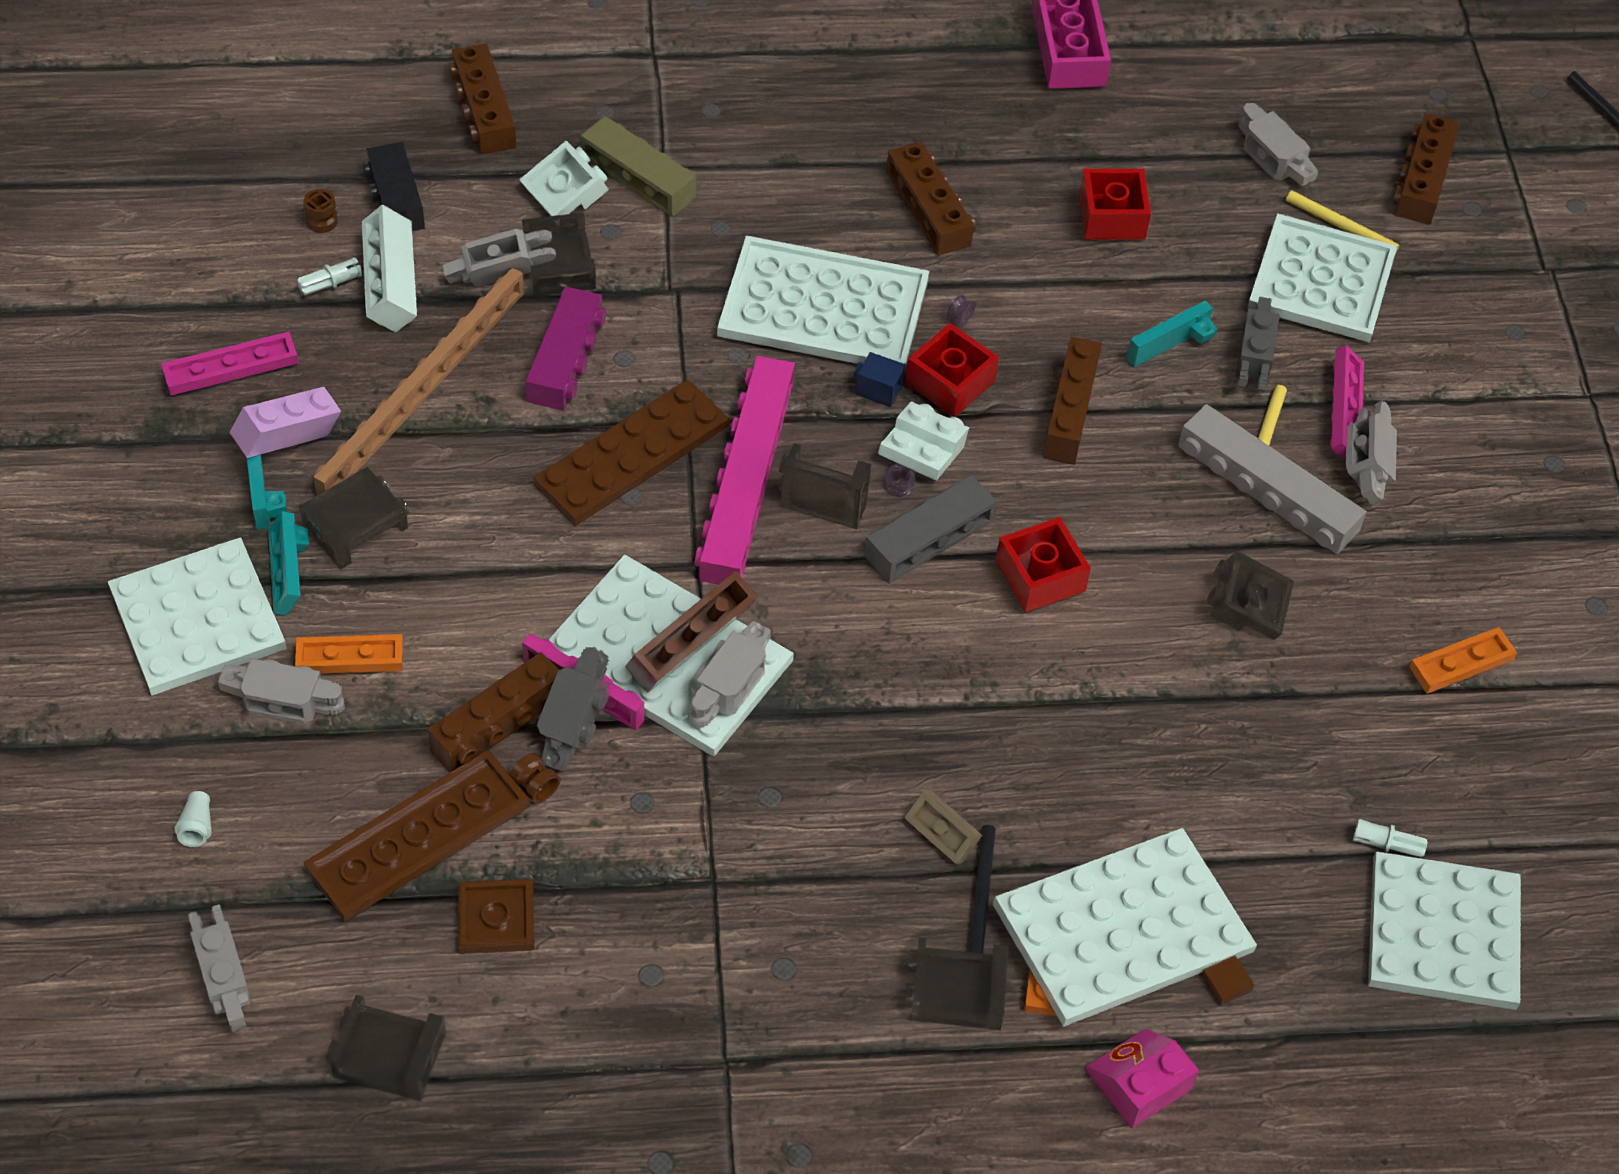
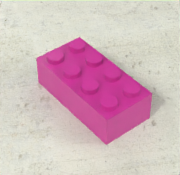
(1072, 43)

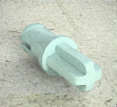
(329, 277)
(1389, 838)

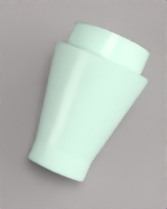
(194, 822)

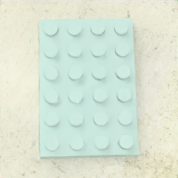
(822, 302)
(630, 611)
(1123, 926)

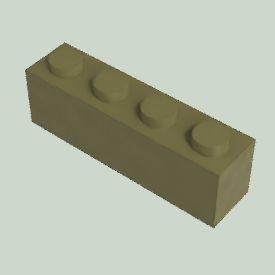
(639, 166)

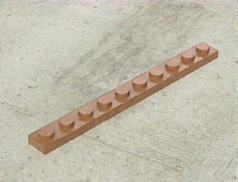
(419, 385)

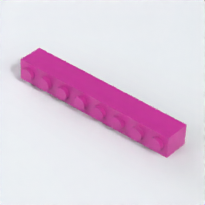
(747, 470)

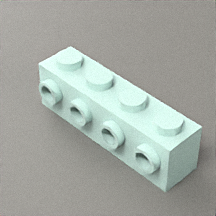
(389, 269)

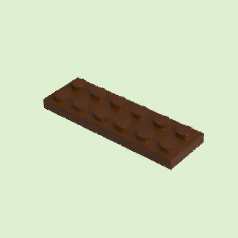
(631, 452)
(416, 835)

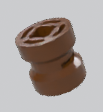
(320, 210)
(535, 778)

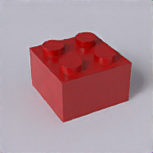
(1114, 203)
(951, 370)
(1042, 564)

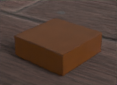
(1228, 980)

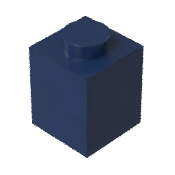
(879, 379)

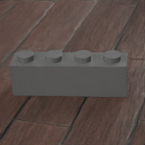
(930, 528)

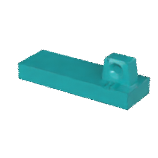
(1191, 323)
(264, 503)
(284, 542)

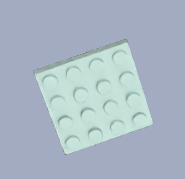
(1324, 277)
(196, 615)
(1445, 930)

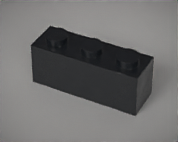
(394, 182)

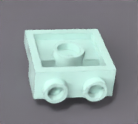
(565, 181)
(924, 440)

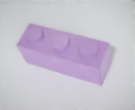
(285, 421)

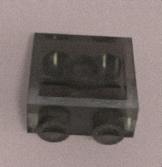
(1250, 595)

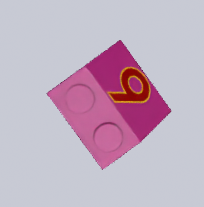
(1143, 1075)

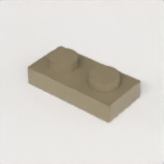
(943, 826)

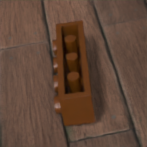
(482, 98)
(1427, 168)
(930, 198)
(493, 713)

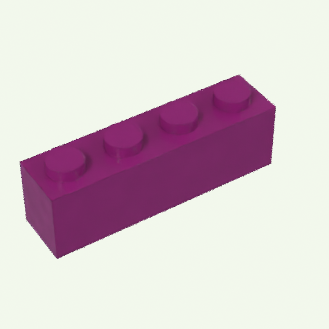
(565, 349)

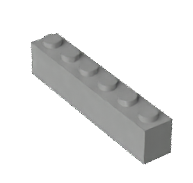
(1272, 479)

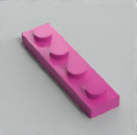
(229, 363)
(1346, 396)
(621, 704)

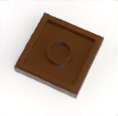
(496, 916)

